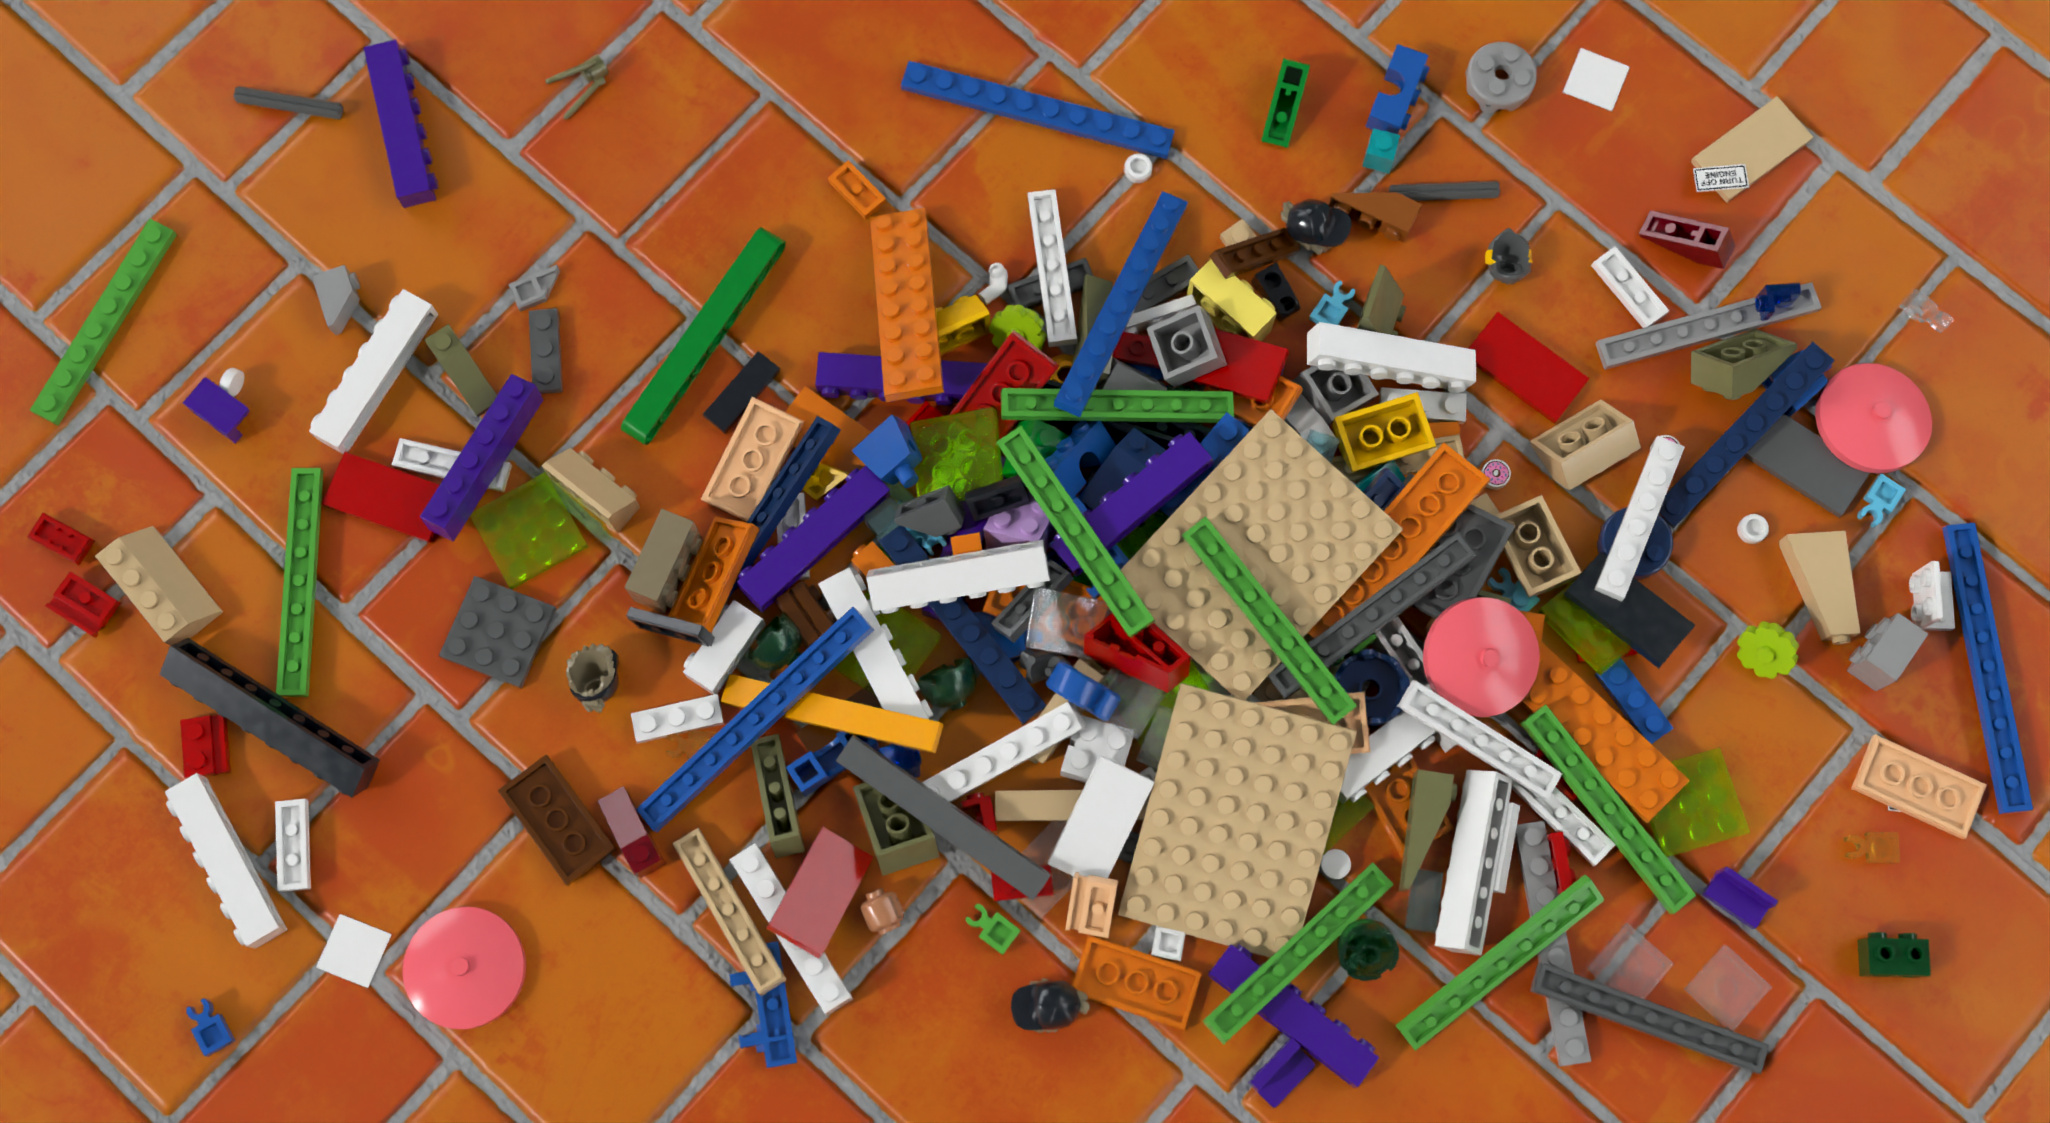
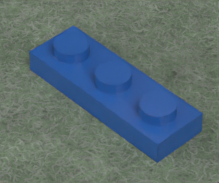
(1634, 702)

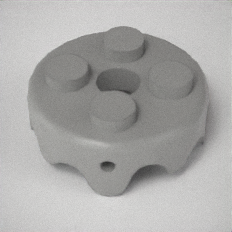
(1496, 93)

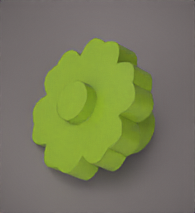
(1020, 319)
(1768, 649)

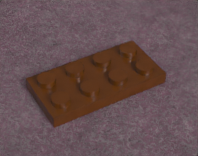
(557, 820)

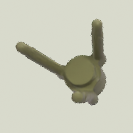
(591, 70)

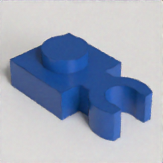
(212, 1032)

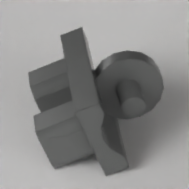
(1040, 664)

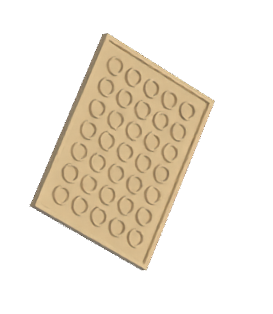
(1291, 525)
(1236, 821)

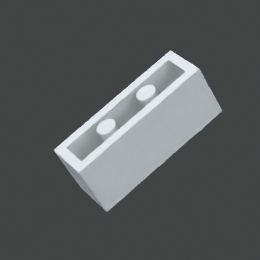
(733, 637)

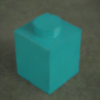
(1381, 150)

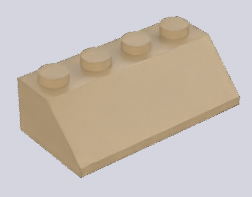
(159, 584)

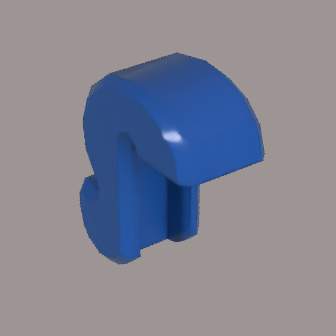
(1083, 691)

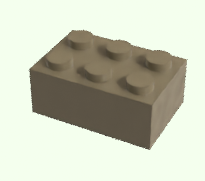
(664, 561)

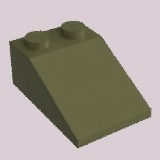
(1382, 304)
(1739, 362)
(894, 833)

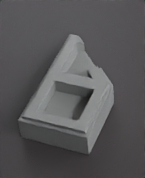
(534, 288)

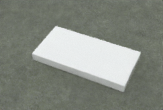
(1101, 820)

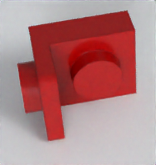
(986, 815)

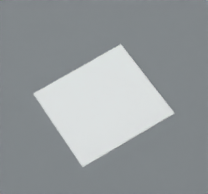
(1596, 79)
(353, 950)

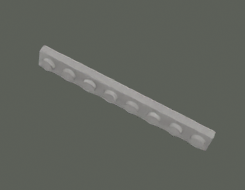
(1698, 329)
(1540, 890)

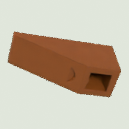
(1384, 211)

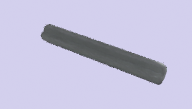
(288, 102)
(1448, 191)

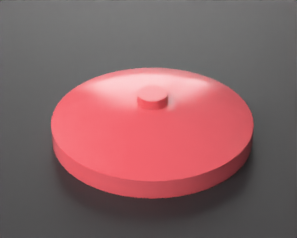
(1873, 418)
(1481, 656)
(464, 968)

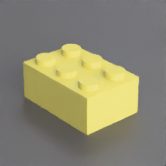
(1232, 303)

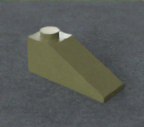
(462, 369)

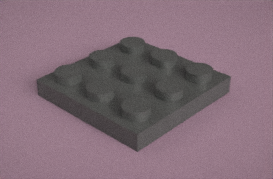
(497, 632)

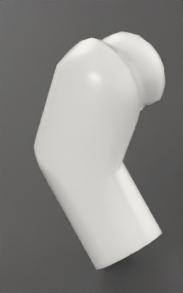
(997, 285)

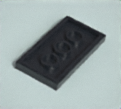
(1638, 620)

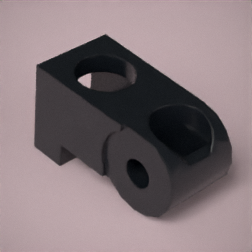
(1276, 289)

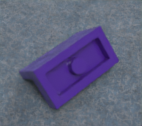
(217, 408)
(1738, 897)
(1281, 1073)

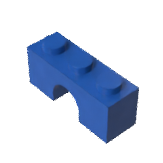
(1405, 71)
(1086, 446)
(821, 766)

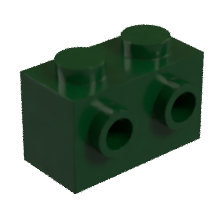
(1894, 956)

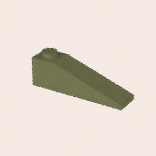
(1093, 297)
(777, 797)
(1427, 808)

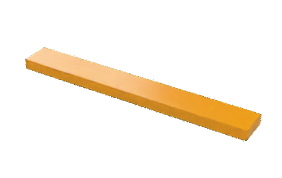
(844, 716)

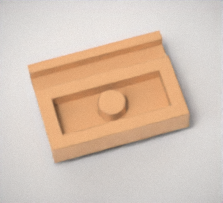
(1091, 905)

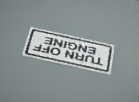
(1721, 177)

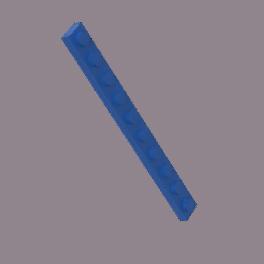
(1037, 109)
(1120, 305)
(1987, 669)
(755, 719)

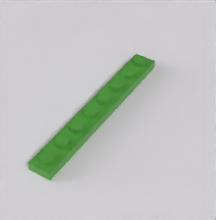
(103, 322)
(1120, 405)
(1075, 532)
(299, 582)
(1269, 620)
(1608, 809)
(1297, 953)
(1500, 962)

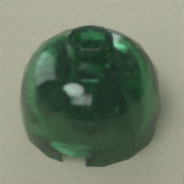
(776, 644)
(949, 684)
(1367, 949)

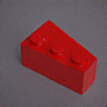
(1146, 656)

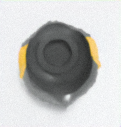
(1509, 257)

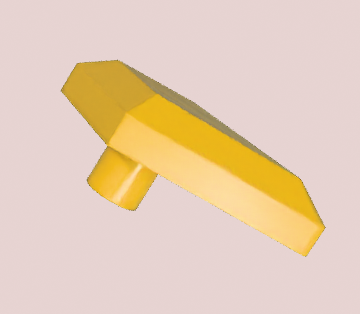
(823, 480)

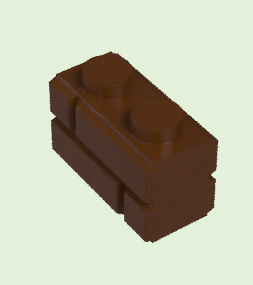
(803, 608)

